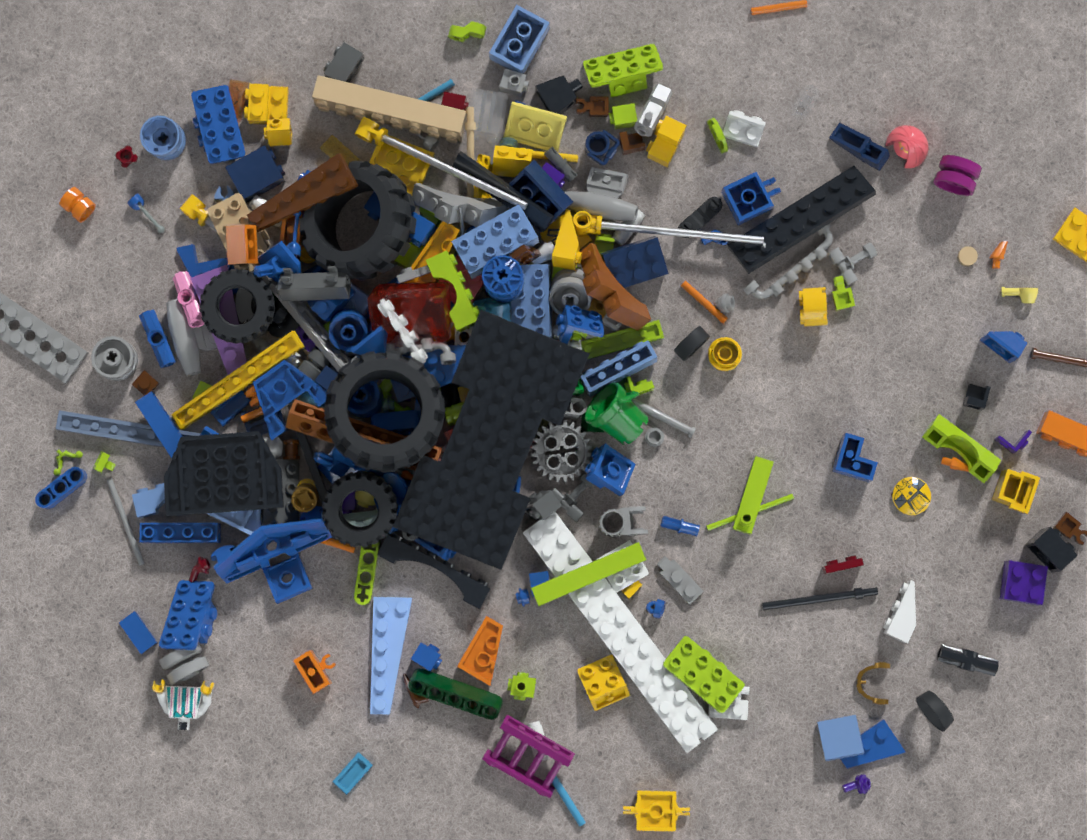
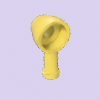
(1027, 295)

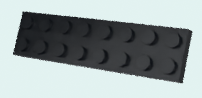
(803, 218)

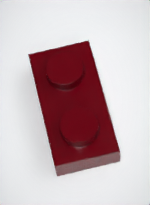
(850, 562)

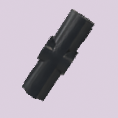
(968, 660)

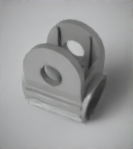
(628, 527)

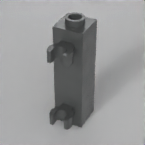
(313, 285)

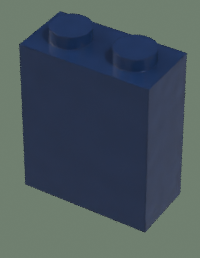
(256, 173)

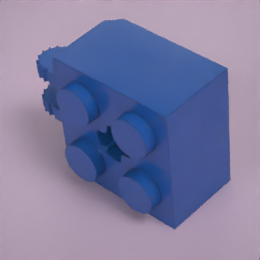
(751, 187)

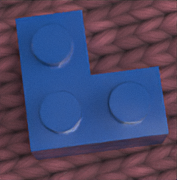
(849, 462)

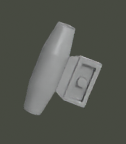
(602, 196)
(188, 340)

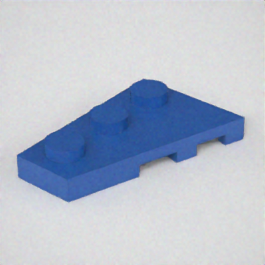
(877, 743)

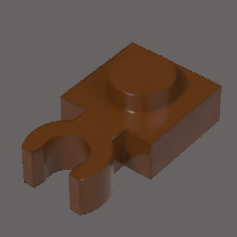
(597, 106)
(1069, 527)

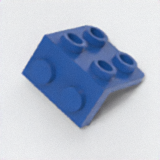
(579, 320)

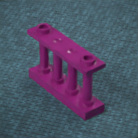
(531, 738)

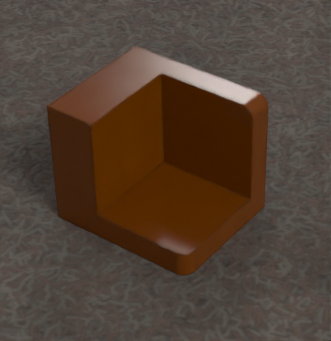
(631, 143)

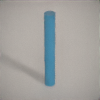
(437, 91)
(568, 802)

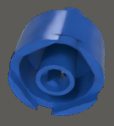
(347, 319)
(370, 404)

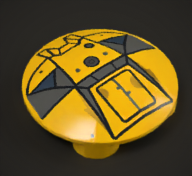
(911, 496)

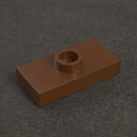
(525, 254)

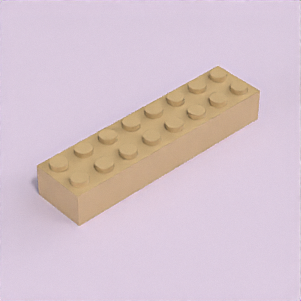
(389, 109)

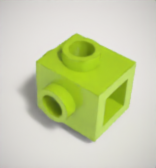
(529, 686)

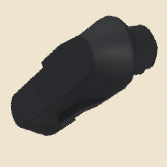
(702, 215)

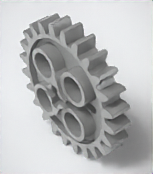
(563, 468)

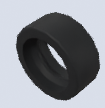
(691, 343)

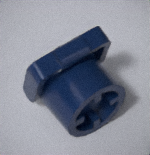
(598, 146)

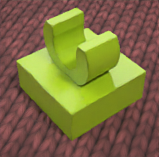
(102, 461)

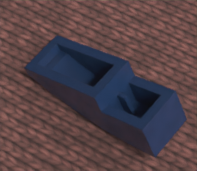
(860, 146)

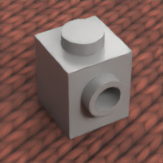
(513, 83)

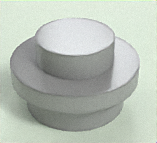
(654, 437)

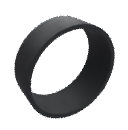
(935, 710)

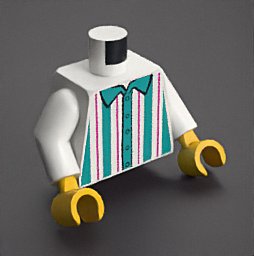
(184, 701)

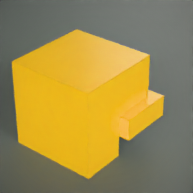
(1016, 490)

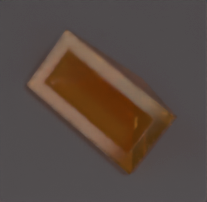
(237, 93)

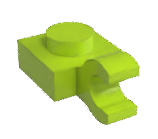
(843, 296)

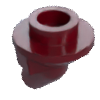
(201, 566)

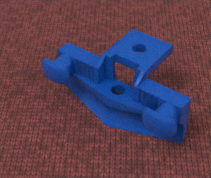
(290, 539)

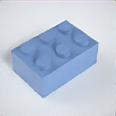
(519, 40)

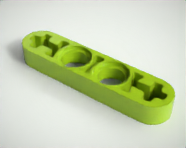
(364, 567)

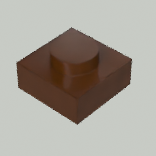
(145, 383)

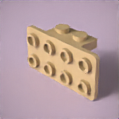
(234, 212)

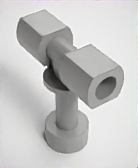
(846, 264)

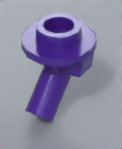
(861, 783)

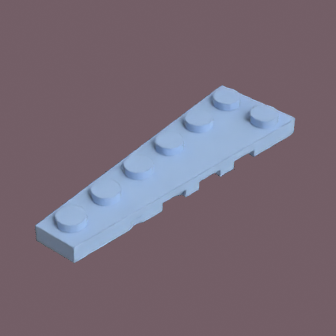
(388, 637)

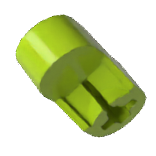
(472, 29)

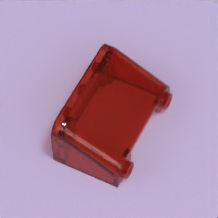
(422, 303)

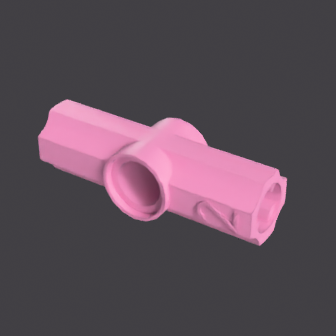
(185, 291)

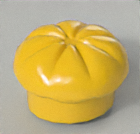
(724, 354)

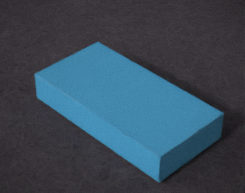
(352, 773)

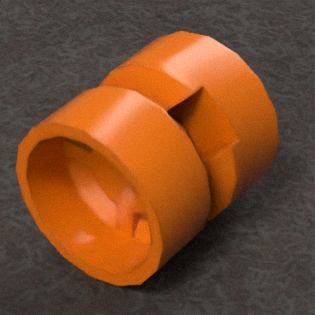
(74, 202)

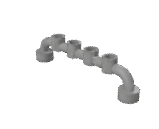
(791, 275)
(428, 346)

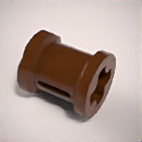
(291, 449)

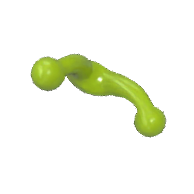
(78, 454)

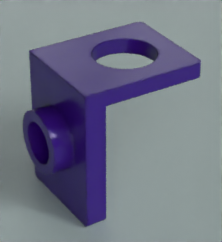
(1020, 444)

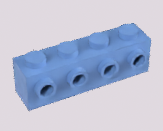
(619, 368)

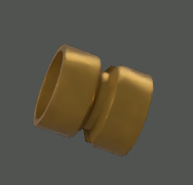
(304, 497)

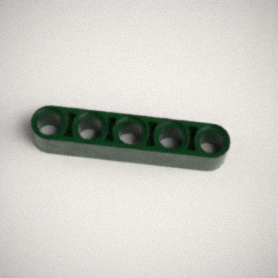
(455, 694)

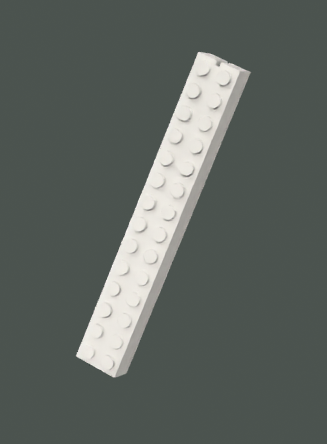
(623, 636)

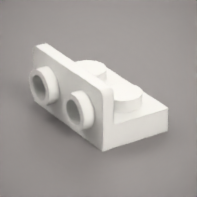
(744, 128)

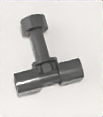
(569, 501)

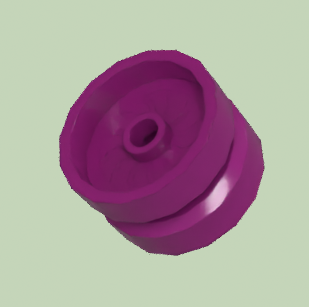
(957, 175)

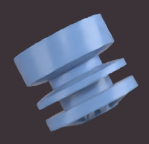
(154, 132)

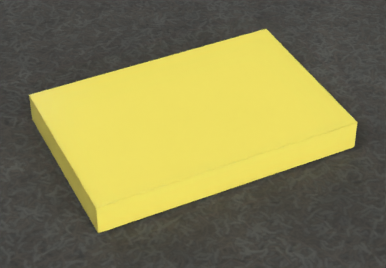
(535, 126)

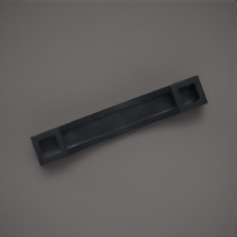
(395, 550)

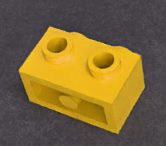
(510, 160)

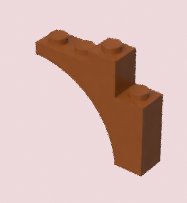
(604, 287)

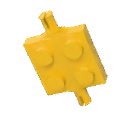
(656, 810)

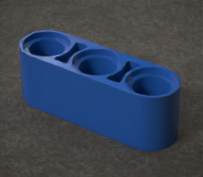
(399, 422)
(52, 489)

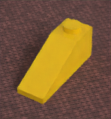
(566, 248)

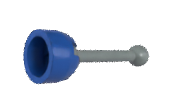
(137, 203)

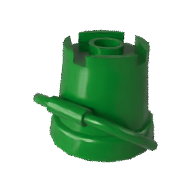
(616, 413)

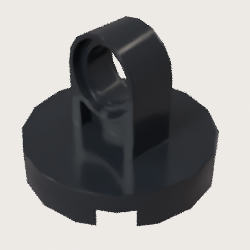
(283, 322)

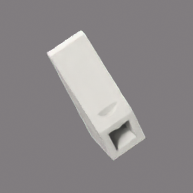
(904, 616)

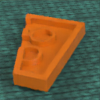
(482, 652)

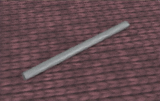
(125, 522)

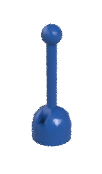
(294, 247)

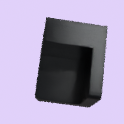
(976, 397)

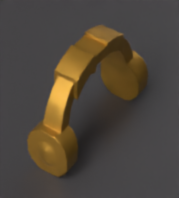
(876, 665)

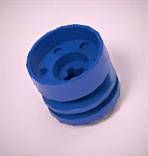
(507, 288)

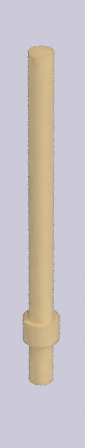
(470, 126)

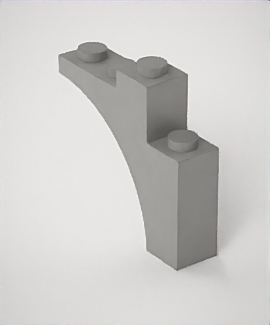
(445, 206)

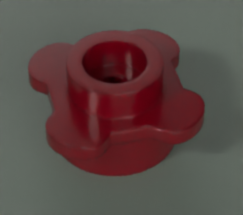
(126, 161)

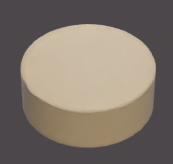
(967, 256)

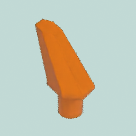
(998, 255)
(955, 464)

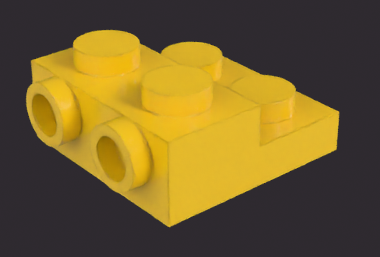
(266, 103)

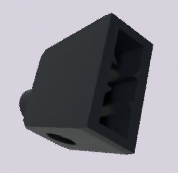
(558, 94)

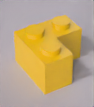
(668, 138)

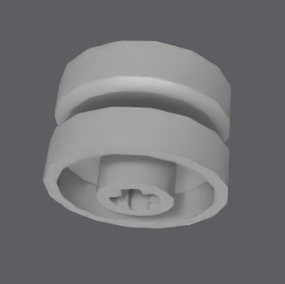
(568, 289)
(124, 364)
(184, 663)

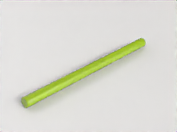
(762, 507)

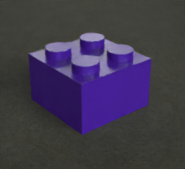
(1023, 582)

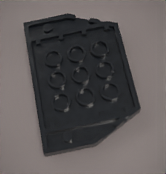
(222, 475)

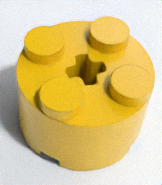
(814, 306)

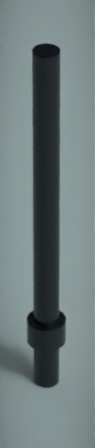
(857, 593)

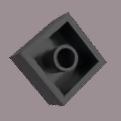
(1052, 549)

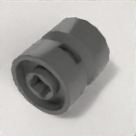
(315, 364)

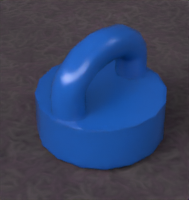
(658, 610)

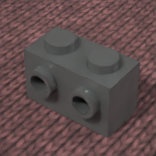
(344, 64)
(542, 505)

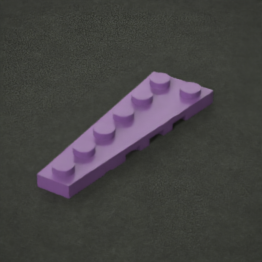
(232, 354)

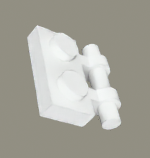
(736, 710)

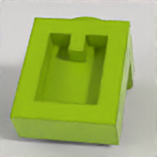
(604, 243)
(642, 386)

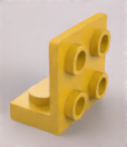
(603, 682)

